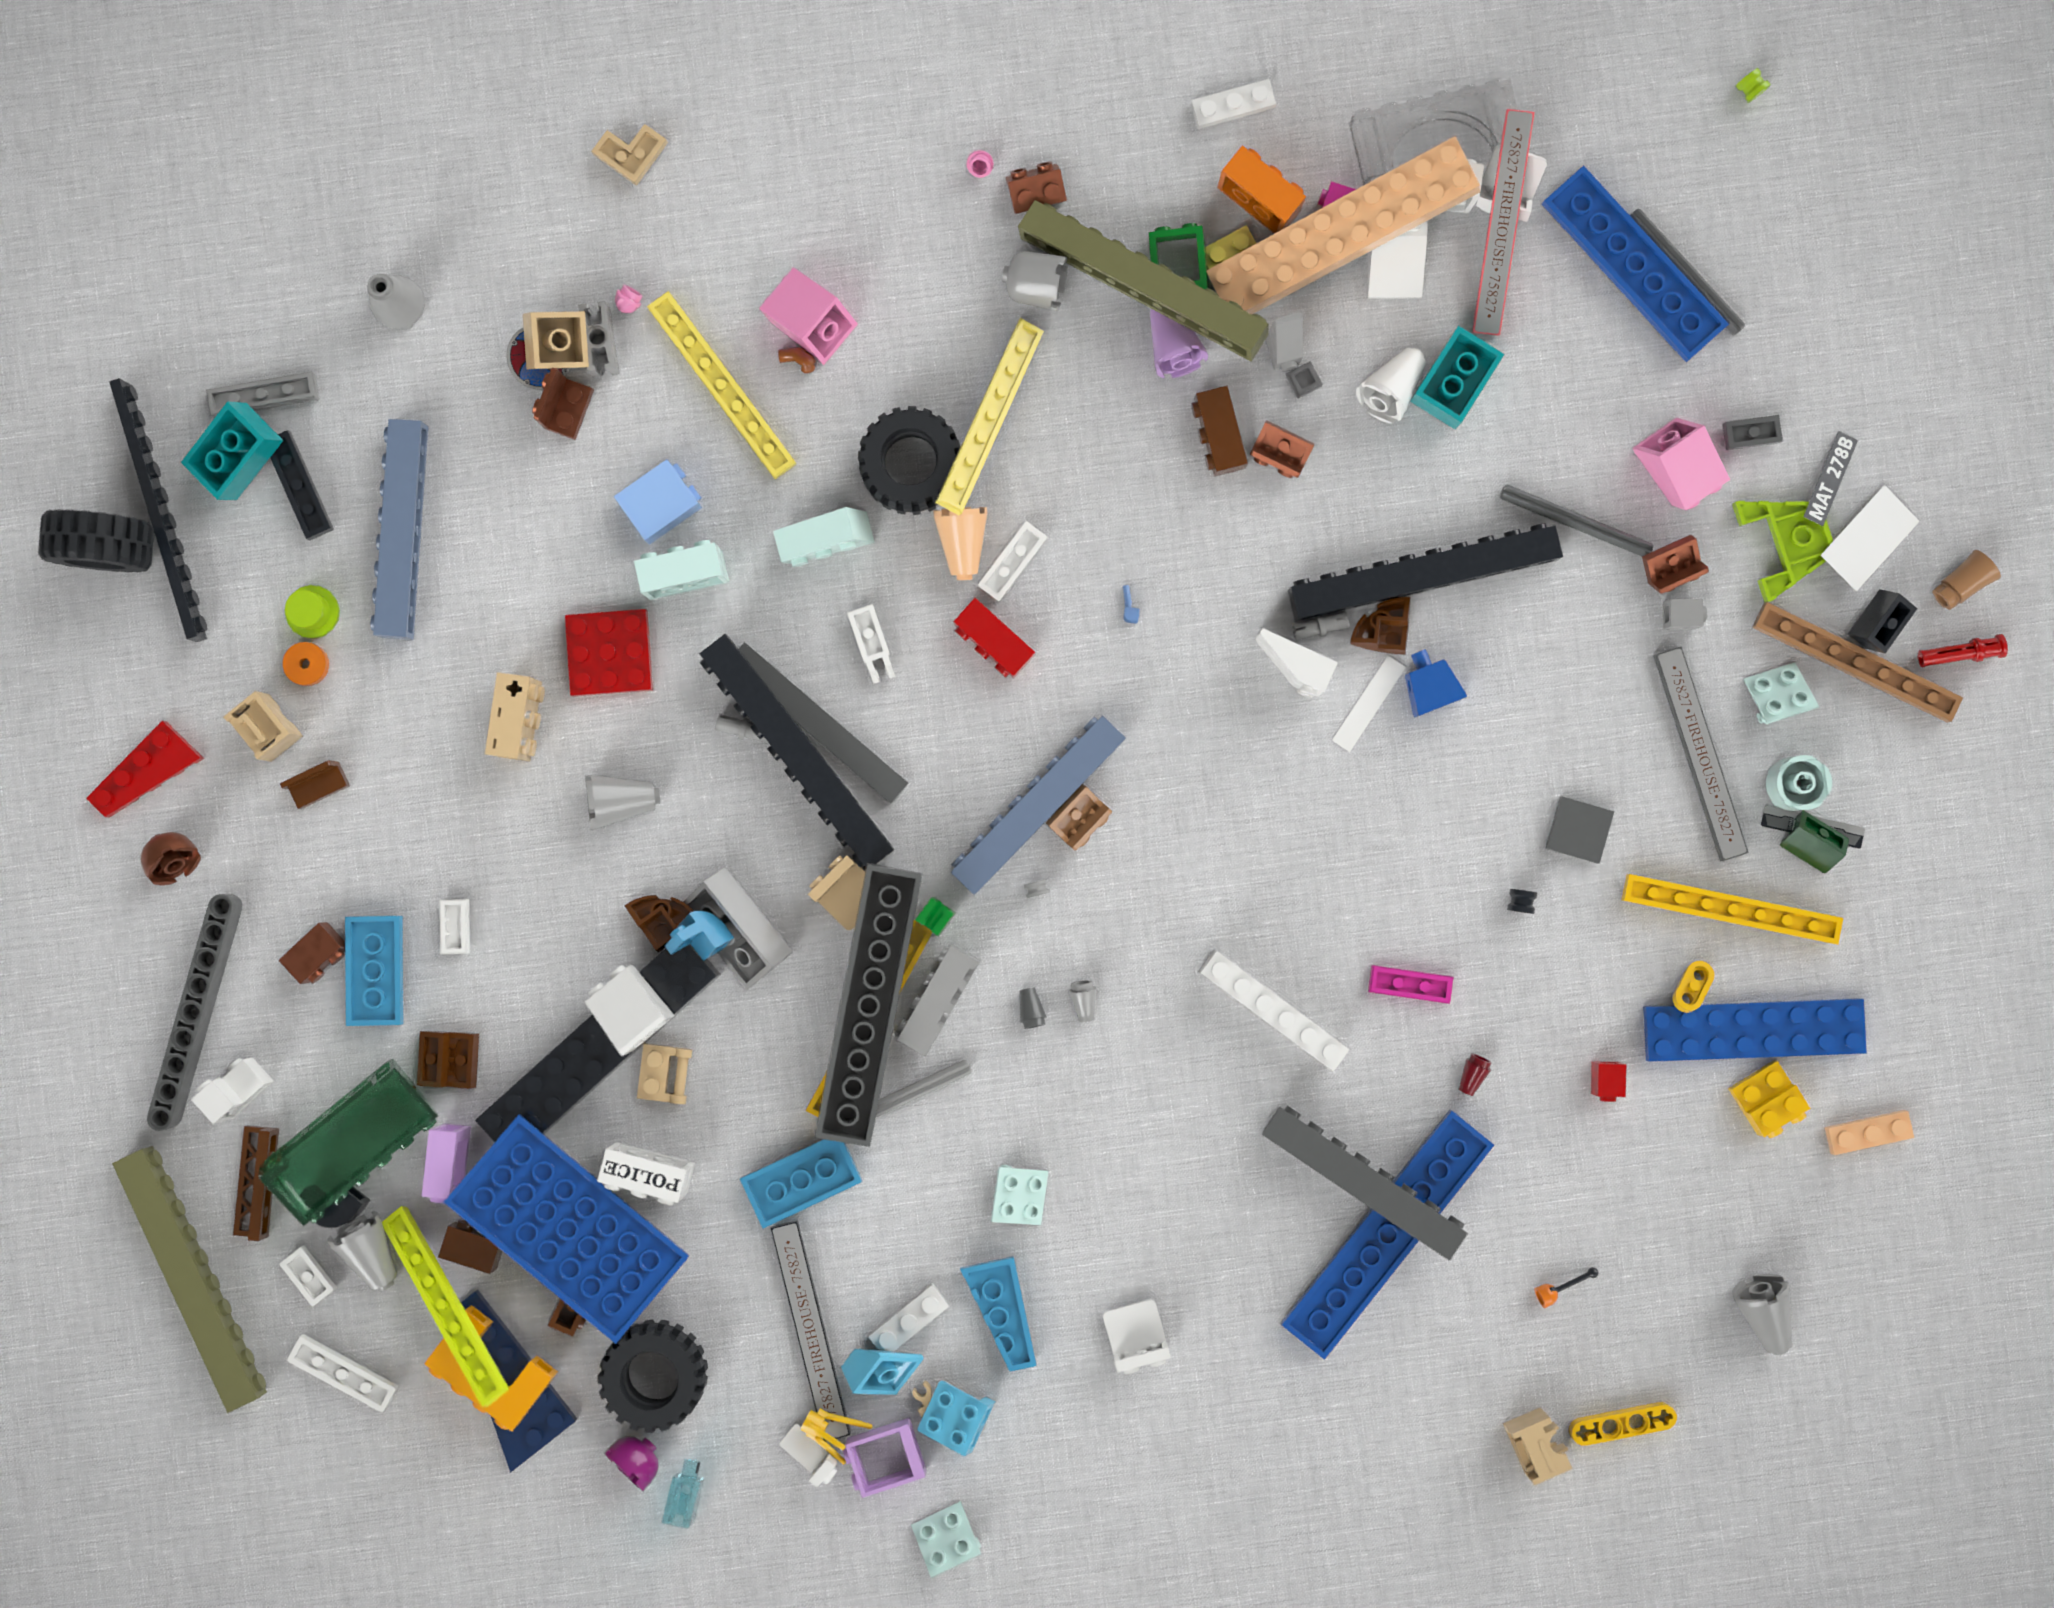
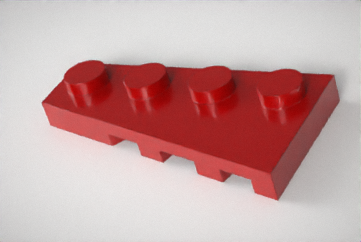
(150, 764)

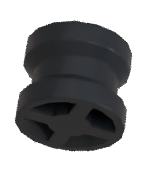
(1522, 901)

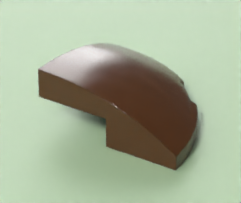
(1385, 628)
(658, 917)

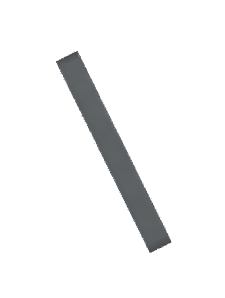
(185, 1020)

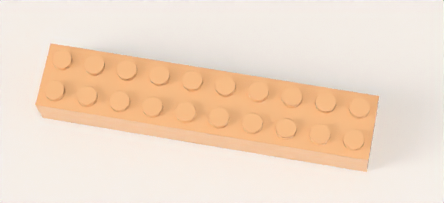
(1347, 228)

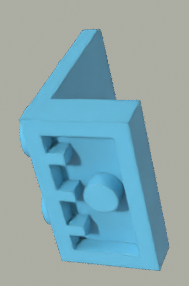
(955, 1418)

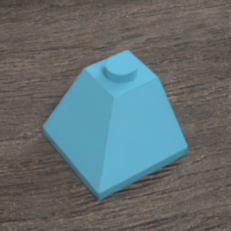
(879, 1370)

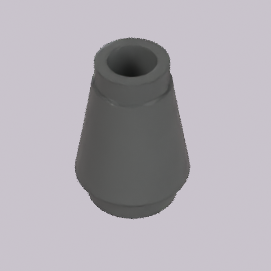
(1031, 1009)

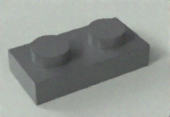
(1752, 432)

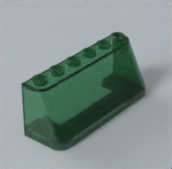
(347, 1143)

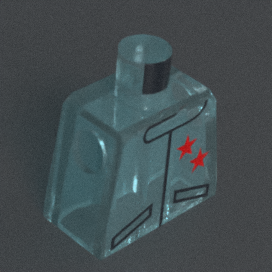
(682, 1507)

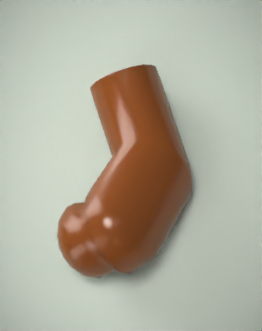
(798, 355)

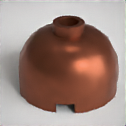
(168, 857)

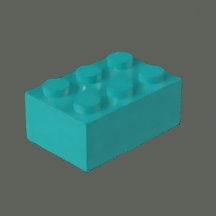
(1457, 377)
(231, 451)

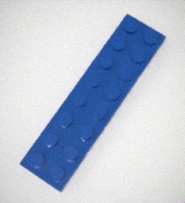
(1635, 263)
(1755, 1030)

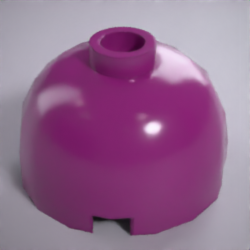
(635, 1460)

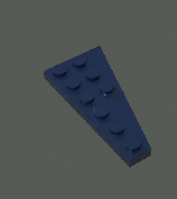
(549, 1413)

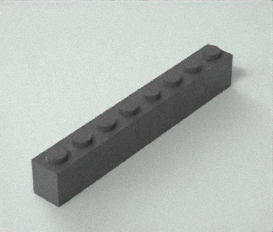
(1365, 1183)

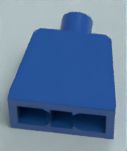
(1431, 685)

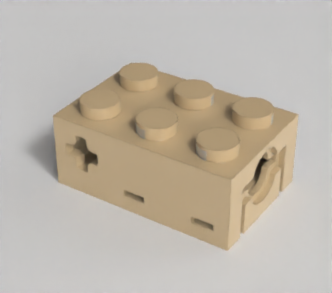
(514, 717)

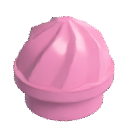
(980, 163)
(627, 299)

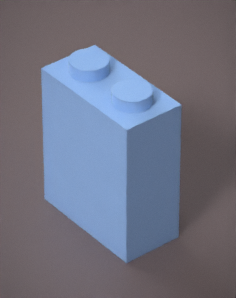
(659, 501)

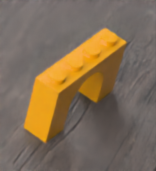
(513, 1404)

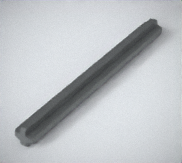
(1735, 323)
(1576, 520)

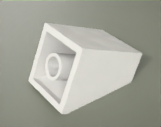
(628, 1009)

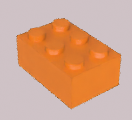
(1261, 190)

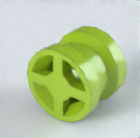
(1753, 85)

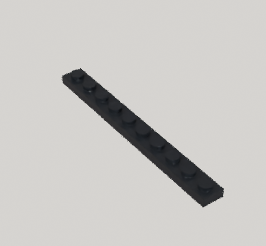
(156, 499)

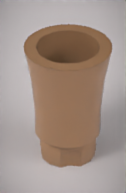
(1966, 580)

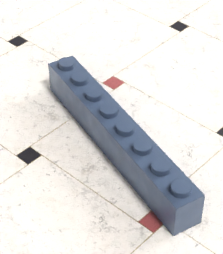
(400, 529)
(1038, 804)

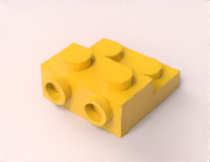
(1769, 1100)

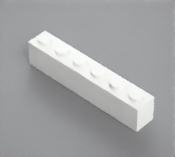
(1273, 1010)

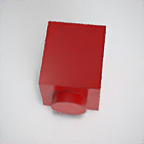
(1608, 1080)

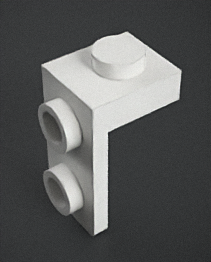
(810, 1455)

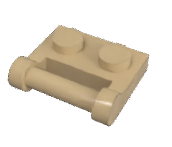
(655, 1073)

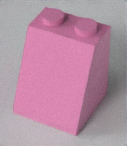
(808, 315)
(1683, 462)

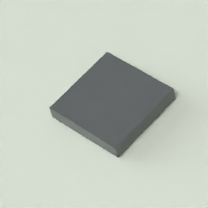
(1579, 830)

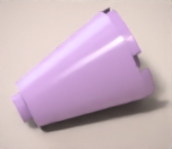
(1175, 347)

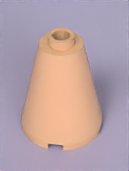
(962, 539)

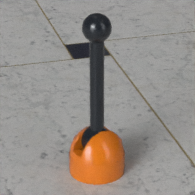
(1548, 1294)

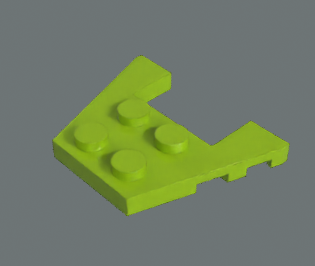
(1795, 538)

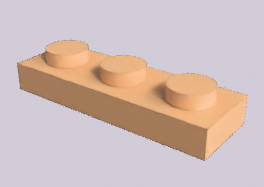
(1869, 1132)

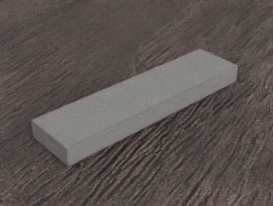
(266, 392)

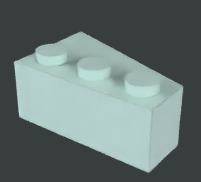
(823, 536)

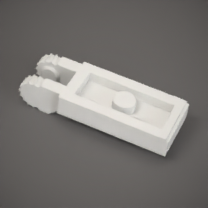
(870, 639)

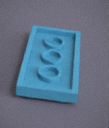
(374, 970)
(800, 1180)

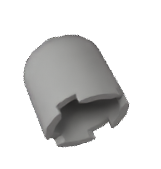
(1036, 279)

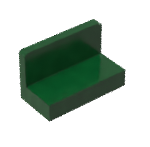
(1815, 842)

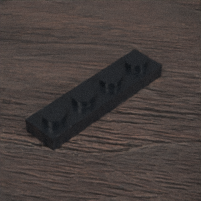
(300, 488)

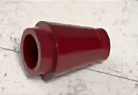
(1474, 1073)

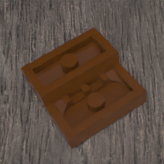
(448, 1059)

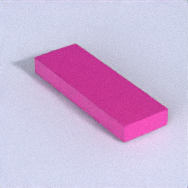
(1410, 984)

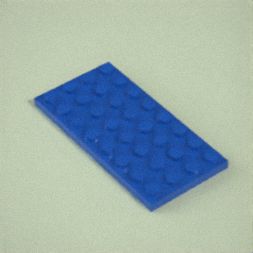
(566, 1228)

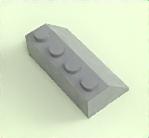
(756, 943)

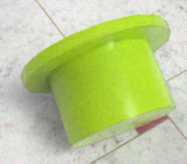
(312, 611)

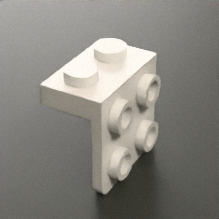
(1533, 174)
(1136, 1336)

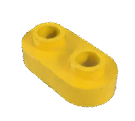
(1692, 988)

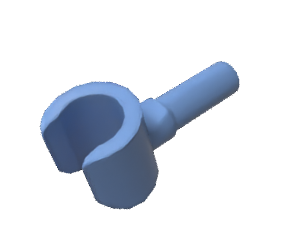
(1131, 614)

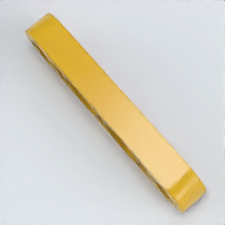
(1621, 1419)

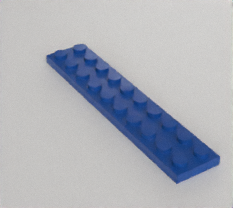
(1378, 1244)

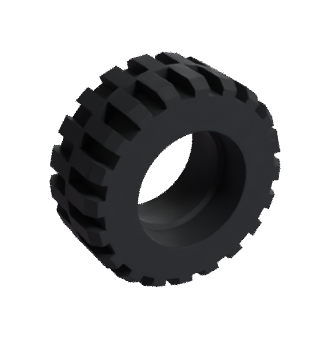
(888, 431)
(96, 541)
(632, 1405)

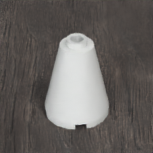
(1392, 386)

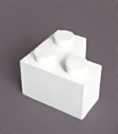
(229, 1095)

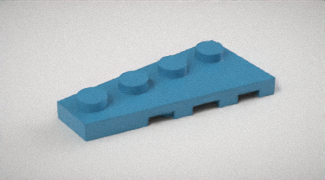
(1000, 1299)

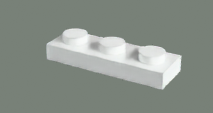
(1233, 104)
(1012, 561)
(909, 1319)

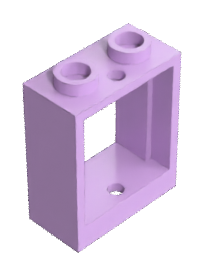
(445, 1160)
(912, 1450)

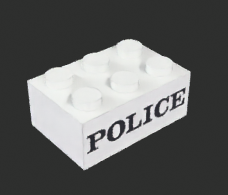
(645, 1173)

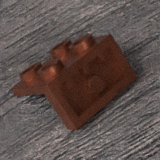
(562, 404)

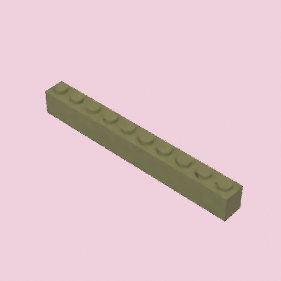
(1144, 280)
(190, 1278)

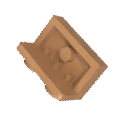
(1079, 817)

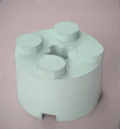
(1814, 779)

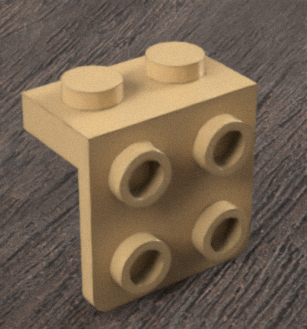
(840, 890)

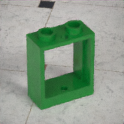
(1187, 231)

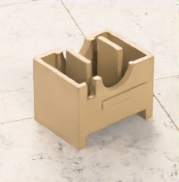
(261, 724)
(1531, 1439)

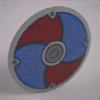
(517, 364)

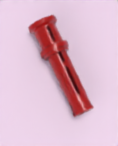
(1974, 650)

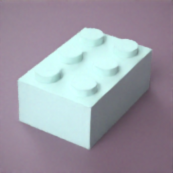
(681, 570)

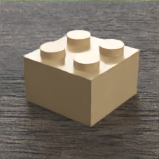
(555, 340)

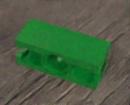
(935, 916)

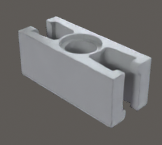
(607, 346)

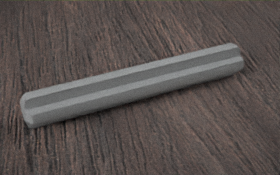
(923, 1087)

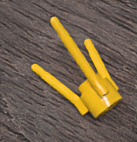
(815, 1428)

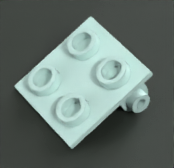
(1780, 693)
(1019, 1195)
(946, 1539)

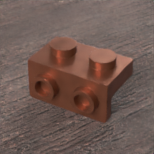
(1038, 184)
(1281, 450)
(1674, 565)

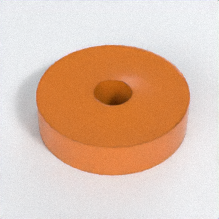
(294, 659)

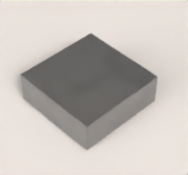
(1304, 379)

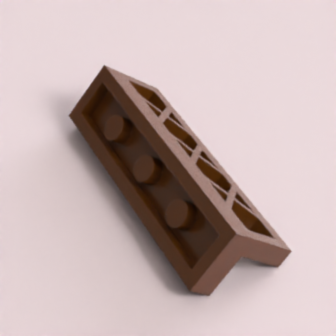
(261, 1197)

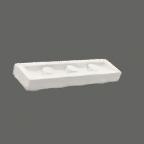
(342, 1373)

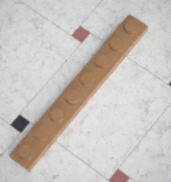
(1857, 662)

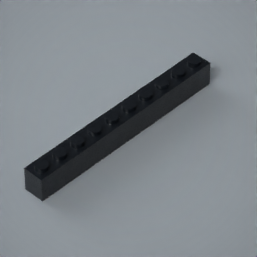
(1425, 573)
(796, 751)

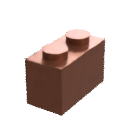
(314, 953)

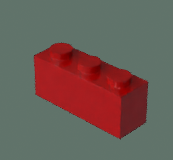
(993, 639)

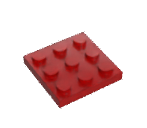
(608, 652)

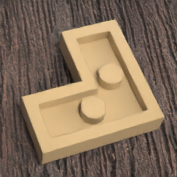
(632, 159)

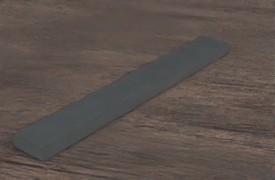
(828, 730)

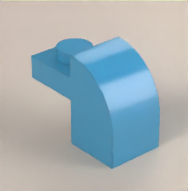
(703, 931)

